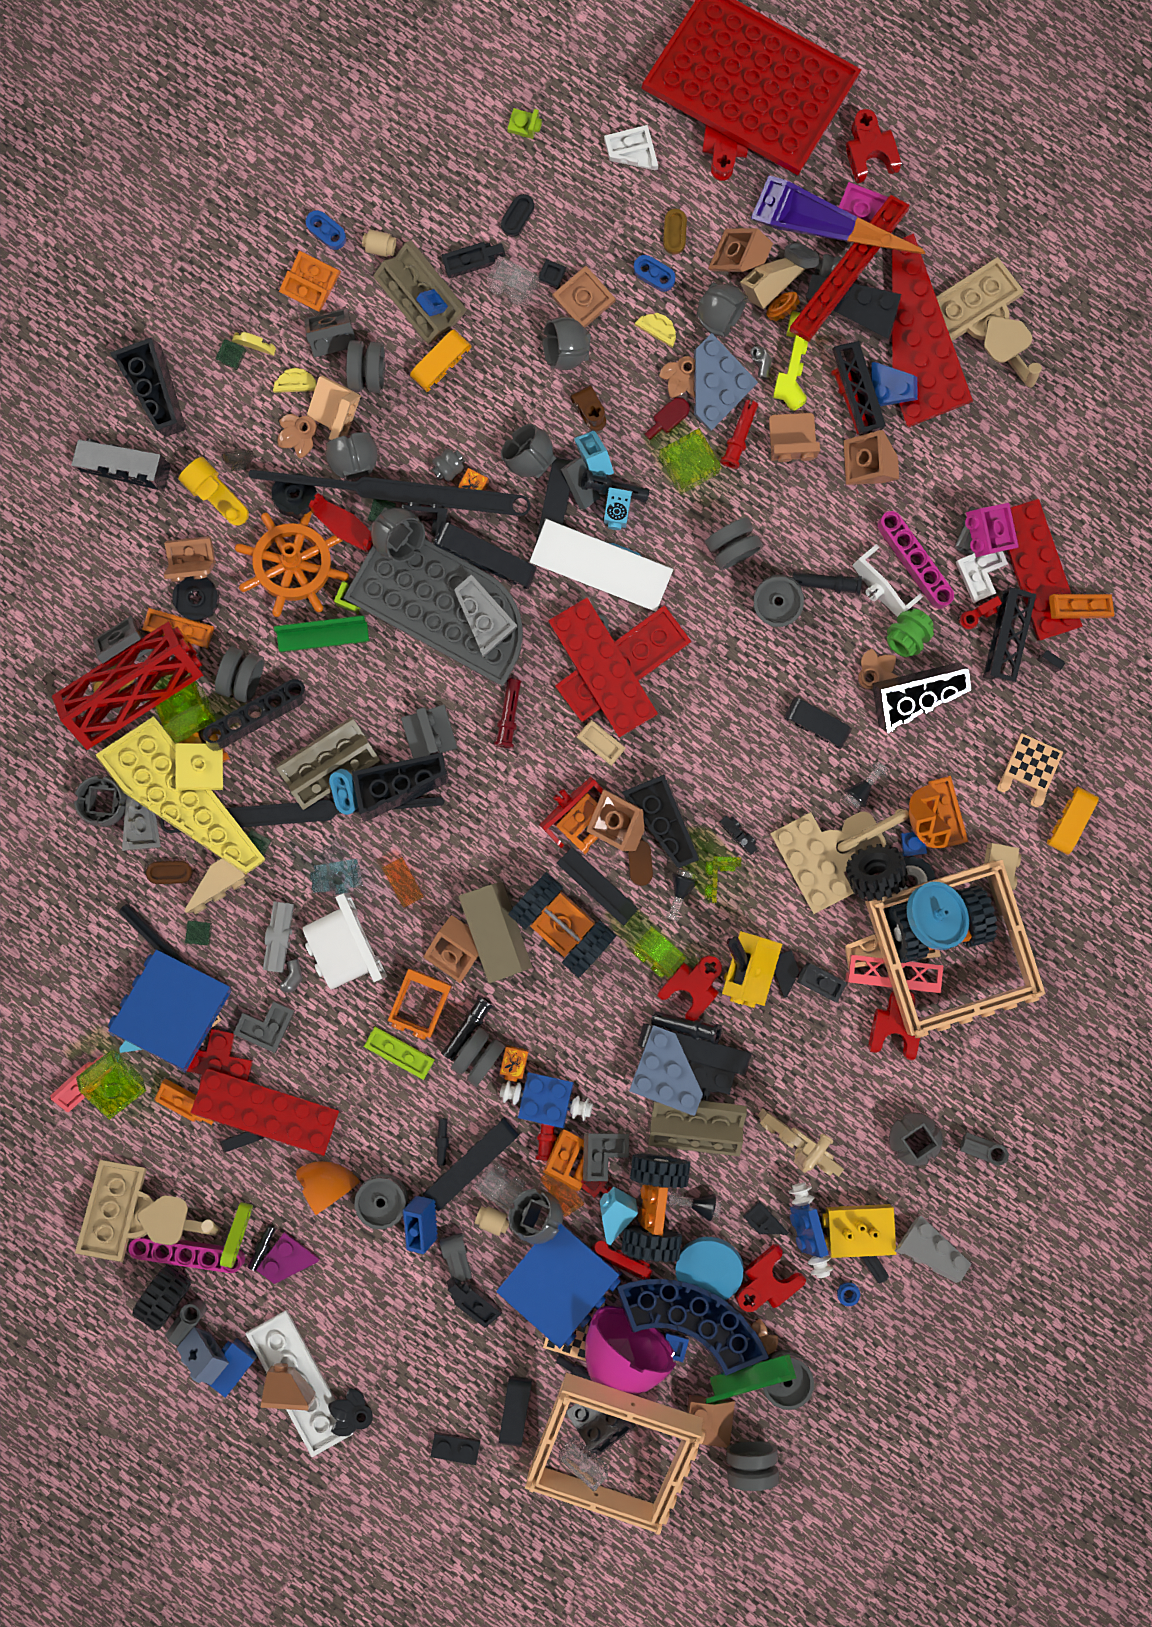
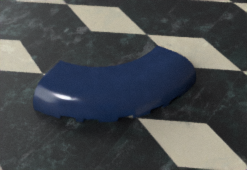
(696, 1314)

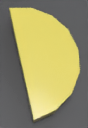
(659, 327)
(254, 342)
(295, 381)

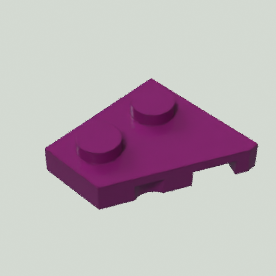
(286, 1259)

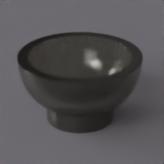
(238, 461)

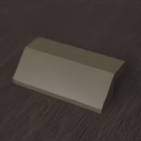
(409, 276)
(310, 768)
(495, 932)
(713, 1129)

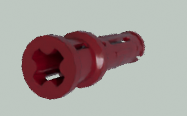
(506, 725)

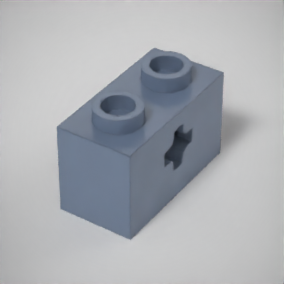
(202, 1356)

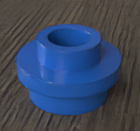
(853, 1299)

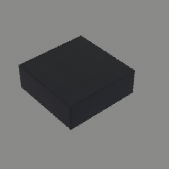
(552, 274)
(1051, 661)

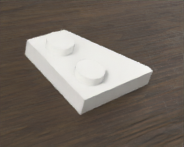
(632, 148)

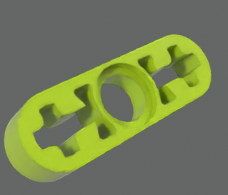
(236, 1235)

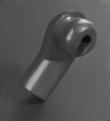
(763, 360)
(293, 979)

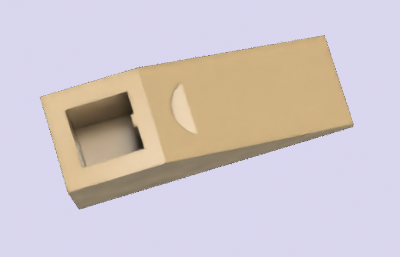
(769, 281)
(1011, 860)
(216, 881)

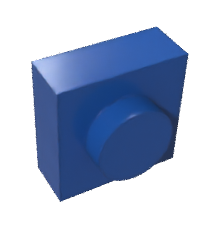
(431, 302)
(912, 845)
(679, 1344)

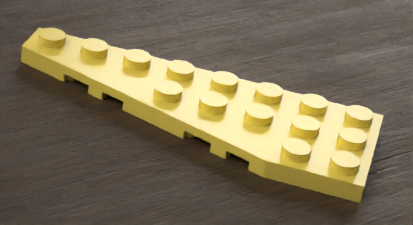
(146, 771)

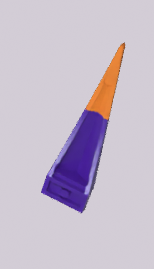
(799, 211)

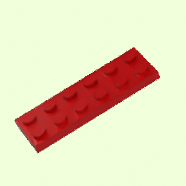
(1039, 569)
(644, 650)
(603, 667)
(264, 1112)

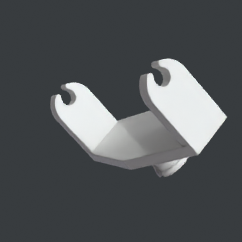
(879, 585)

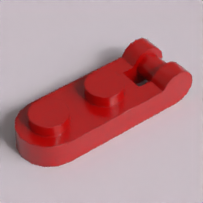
(618, 1259)

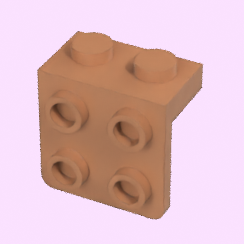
(793, 437)
(189, 558)

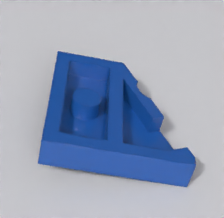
(893, 385)

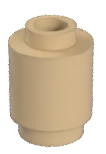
(379, 243)
(492, 1220)

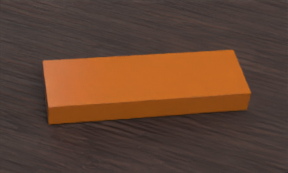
(1081, 606)
(194, 632)
(949, 810)

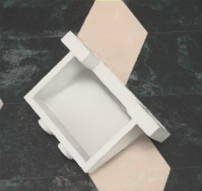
(342, 946)

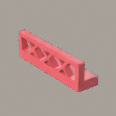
(885, 981)

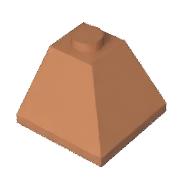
(741, 250)
(870, 459)
(617, 822)
(453, 949)
(286, 1389)
(716, 1419)

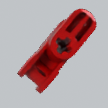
(871, 143)
(724, 152)
(695, 982)
(889, 1022)
(763, 1285)

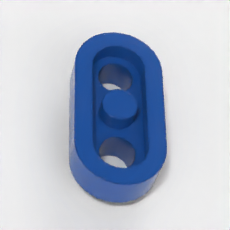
(326, 231)
(655, 273)

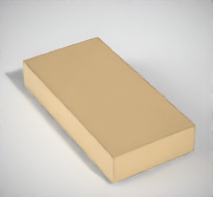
(601, 742)

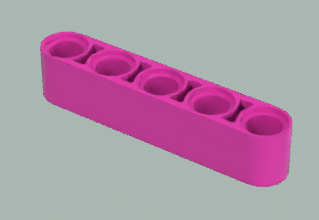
(915, 549)
(177, 1258)

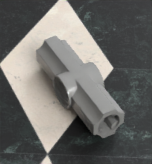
(278, 936)

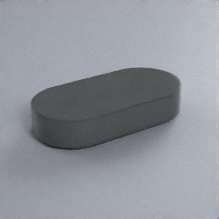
(801, 255)

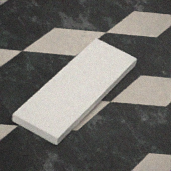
(601, 565)
(281, 1342)

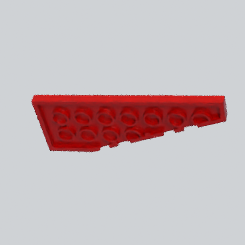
(923, 342)

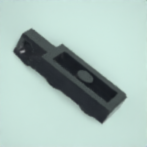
(471, 258)
(473, 1302)

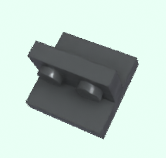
(329, 332)
(118, 639)
(429, 732)

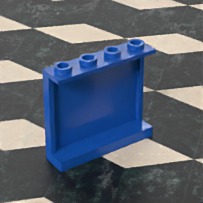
(169, 1010)
(559, 1285)

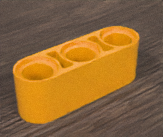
(439, 360)
(1075, 817)

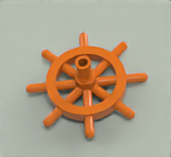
(291, 562)

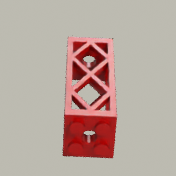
(107, 695)

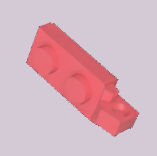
(68, 1094)

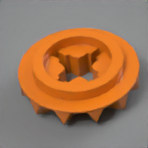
(782, 306)

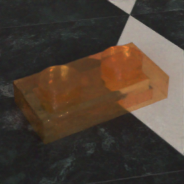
(403, 882)
(567, 1197)

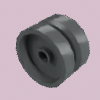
(365, 366)
(734, 543)
(778, 586)
(239, 674)
(476, 1056)
(377, 1214)
(795, 1392)
(752, 1466)

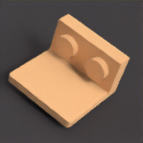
(333, 406)

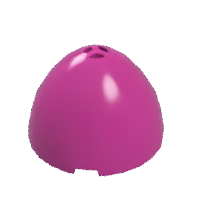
(625, 1358)

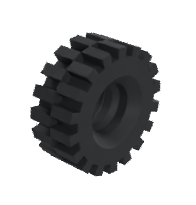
(872, 861)

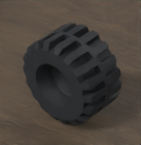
(161, 1297)

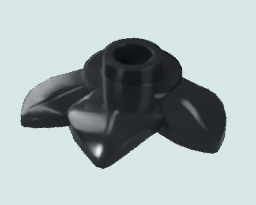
(346, 1411)

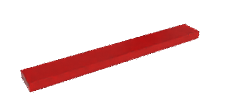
(846, 272)

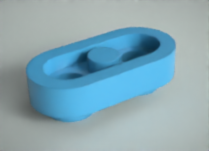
(343, 789)

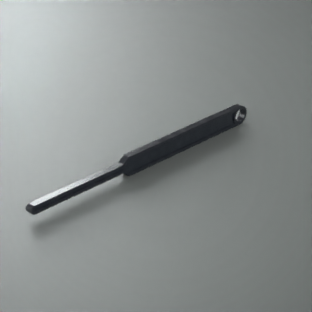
(409, 492)
(294, 814)

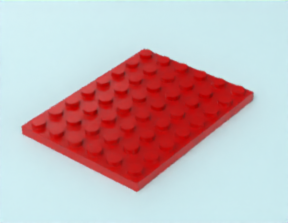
(752, 80)

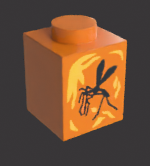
(474, 481)
(513, 1063)

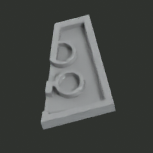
(484, 615)
(139, 827)
(932, 1249)

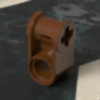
(589, 407)

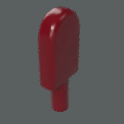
(669, 417)

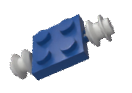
(545, 1100)
(809, 1230)

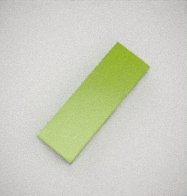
(399, 1052)

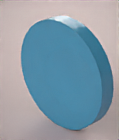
(937, 915)
(711, 1266)

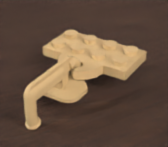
(983, 301)
(814, 854)
(808, 1151)
(123, 1212)

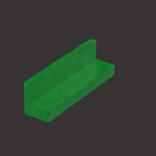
(322, 634)
(752, 1378)

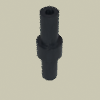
(442, 1141)
(261, 1247)
(574, 1368)

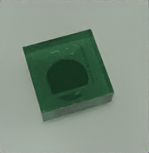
(230, 354)
(377, 507)
(260, 842)
(198, 933)

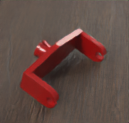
(341, 523)
(565, 804)

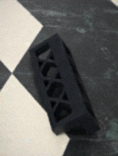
(864, 388)
(1001, 633)
(597, 886)

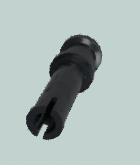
(605, 482)
(837, 583)
(473, 1019)
(696, 1028)

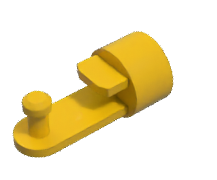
(203, 481)

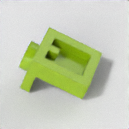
(524, 123)

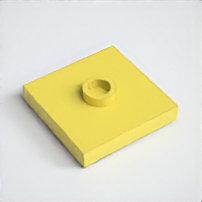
(198, 767)

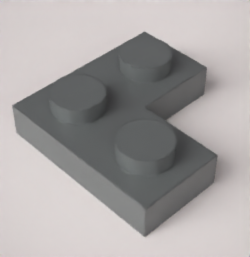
(269, 1032)
(598, 1149)

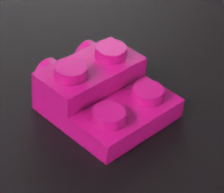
(861, 201)
(991, 529)

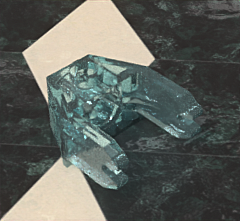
(324, 875)

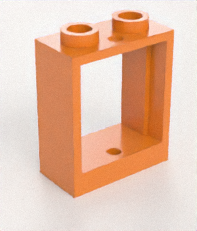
(400, 1023)

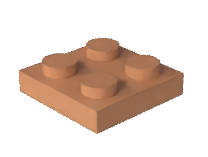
(584, 297)

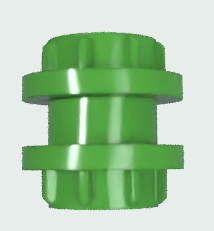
(910, 632)

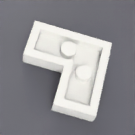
(975, 574)

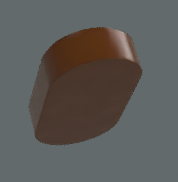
(641, 864)
(169, 872)

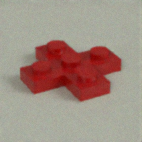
(219, 1057)

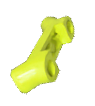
(786, 384)

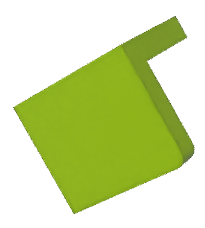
(340, 602)

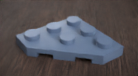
(718, 382)
(666, 1074)

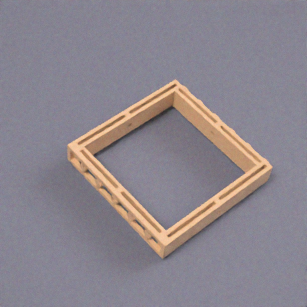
(986, 1007)
(632, 1409)

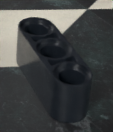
(815, 720)
(515, 1411)

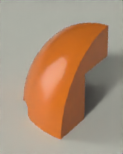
(925, 821)
(325, 1183)

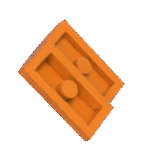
(309, 281)

